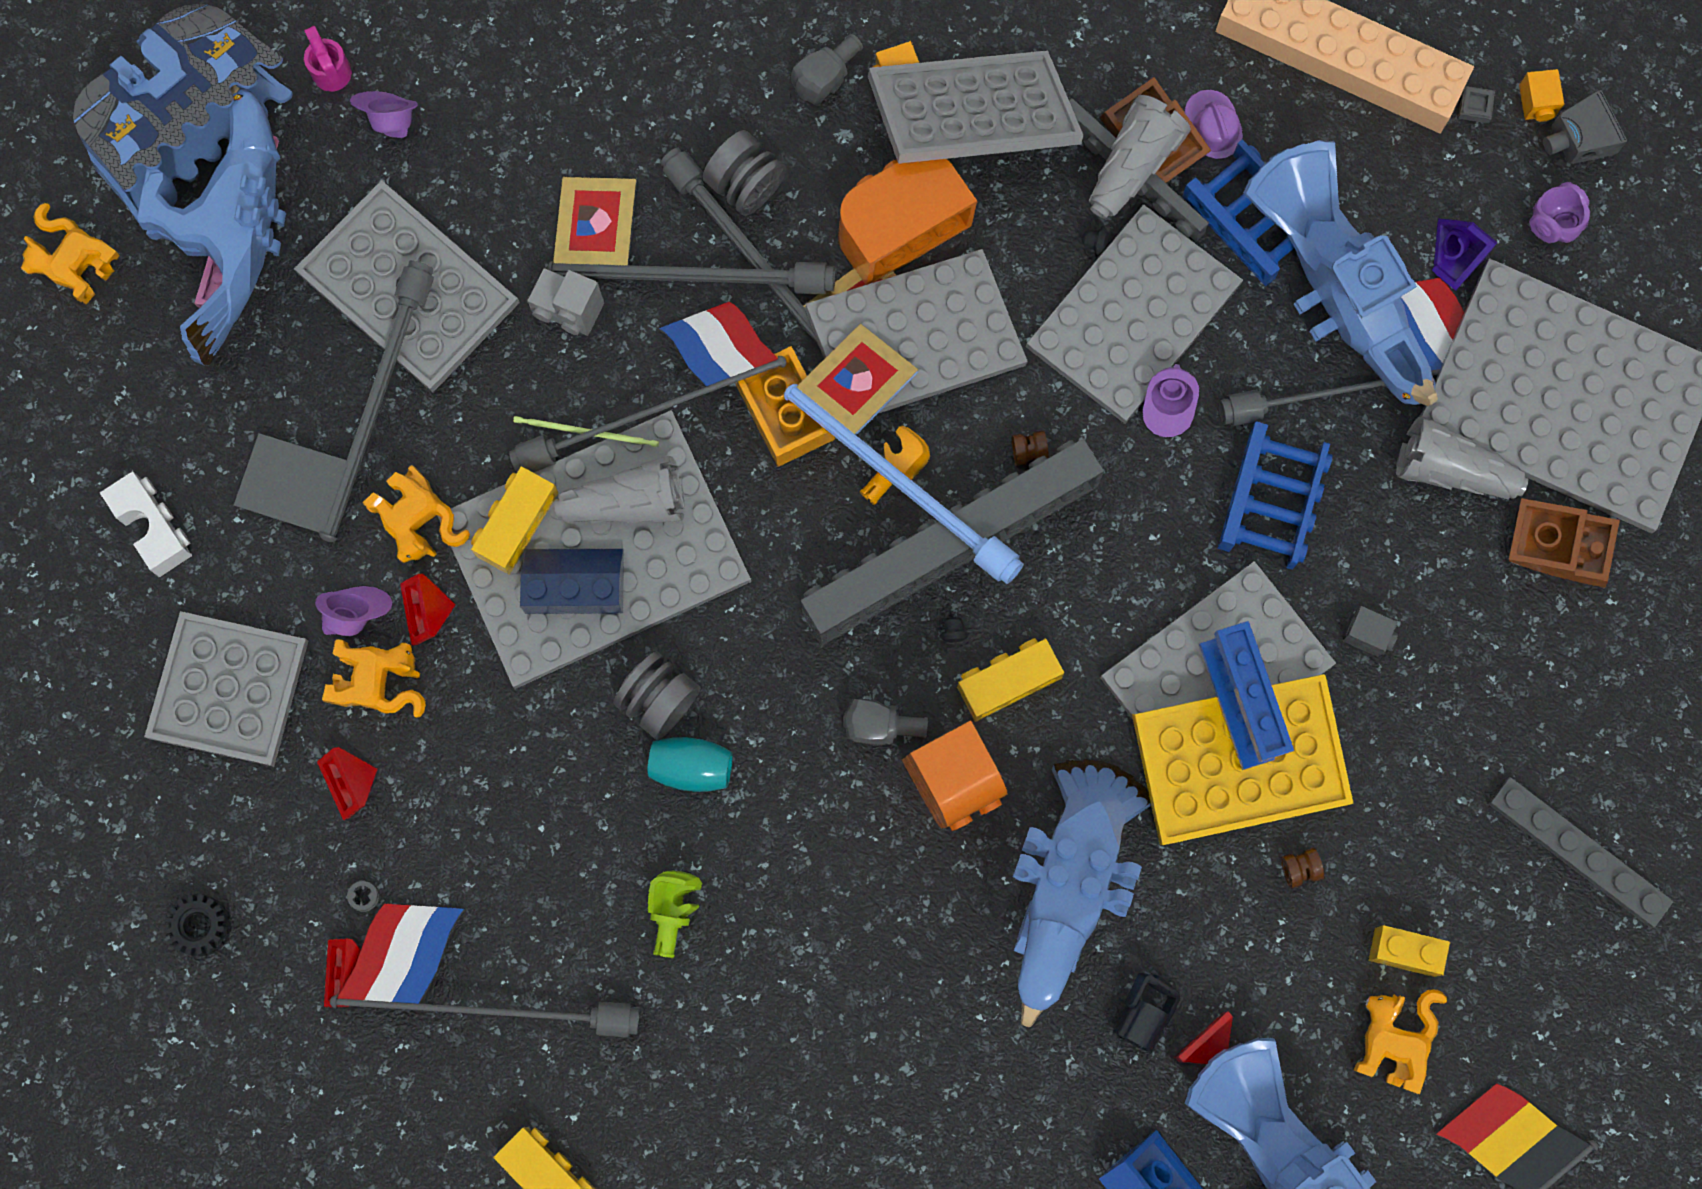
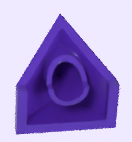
(1459, 250)

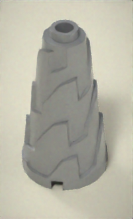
(1137, 152)
(1454, 461)
(631, 496)

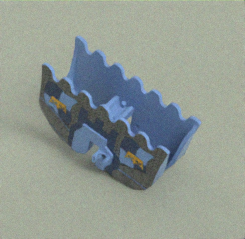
(182, 108)

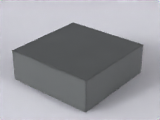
(1476, 104)

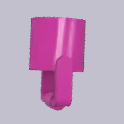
(326, 62)

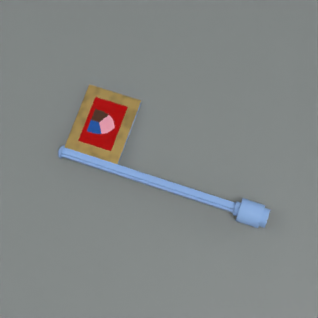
(848, 394)

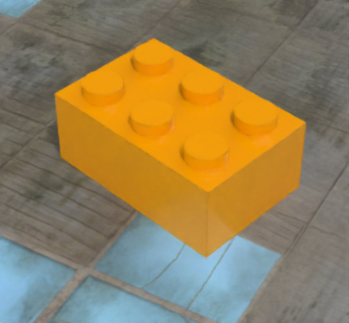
(781, 423)

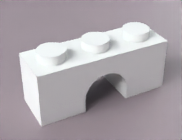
(162, 545)

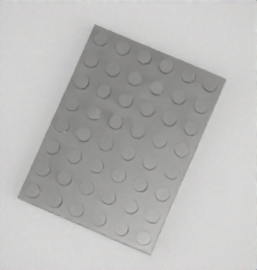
(1571, 394)
(665, 563)

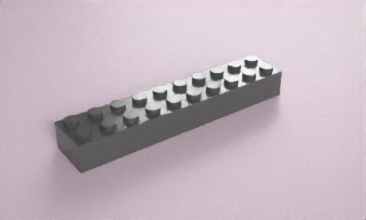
(937, 551)

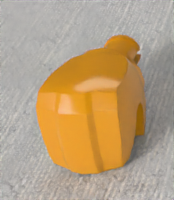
(909, 461)

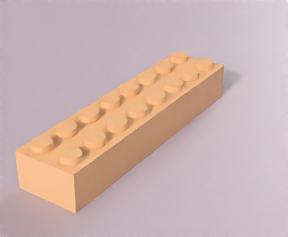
(1352, 55)

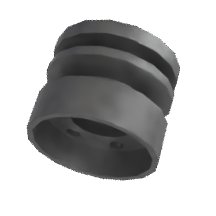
(744, 172)
(651, 690)

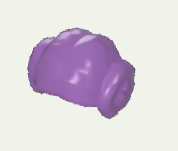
(1560, 214)

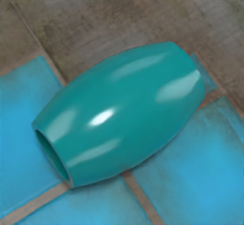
(690, 764)

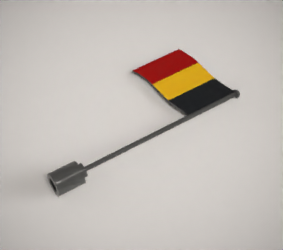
(1515, 1140)

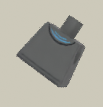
(1586, 131)

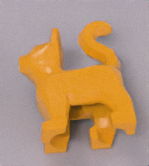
(70, 258)
(411, 512)
(370, 676)
(1405, 1047)

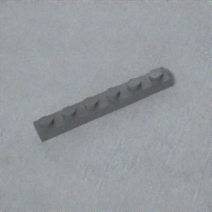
(1164, 199)
(1580, 853)

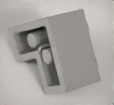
(567, 300)

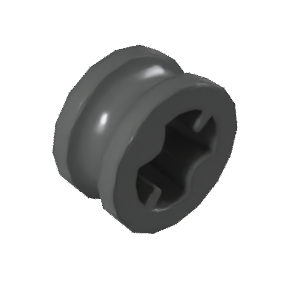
(352, 896)

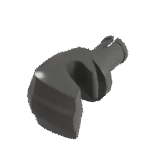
(824, 70)
(878, 724)

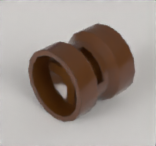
(1029, 447)
(1302, 867)

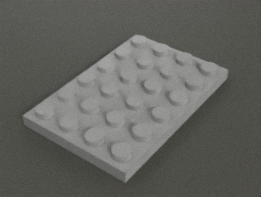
(974, 106)
(361, 268)
(1134, 313)
(936, 317)
(1171, 665)

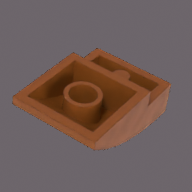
(1188, 152)
(1564, 542)

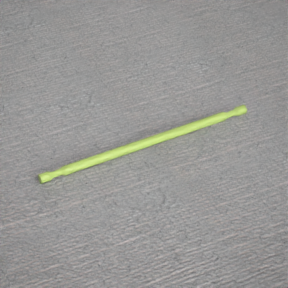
(579, 430)

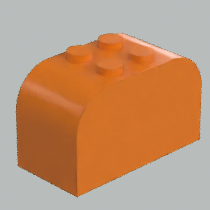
(902, 215)
(956, 777)

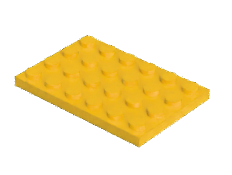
(1198, 778)

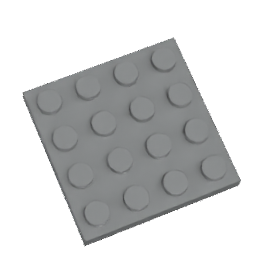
(226, 689)

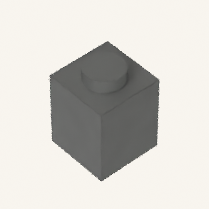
(1371, 632)

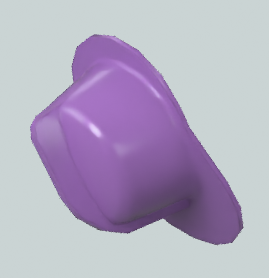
(386, 112)
(1215, 121)
(1170, 401)
(350, 609)

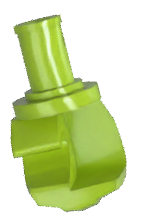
(667, 907)

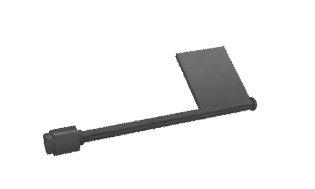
(313, 486)

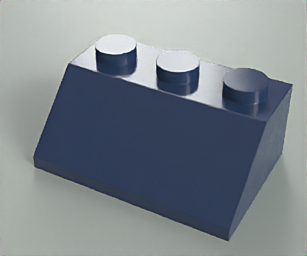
(572, 581)

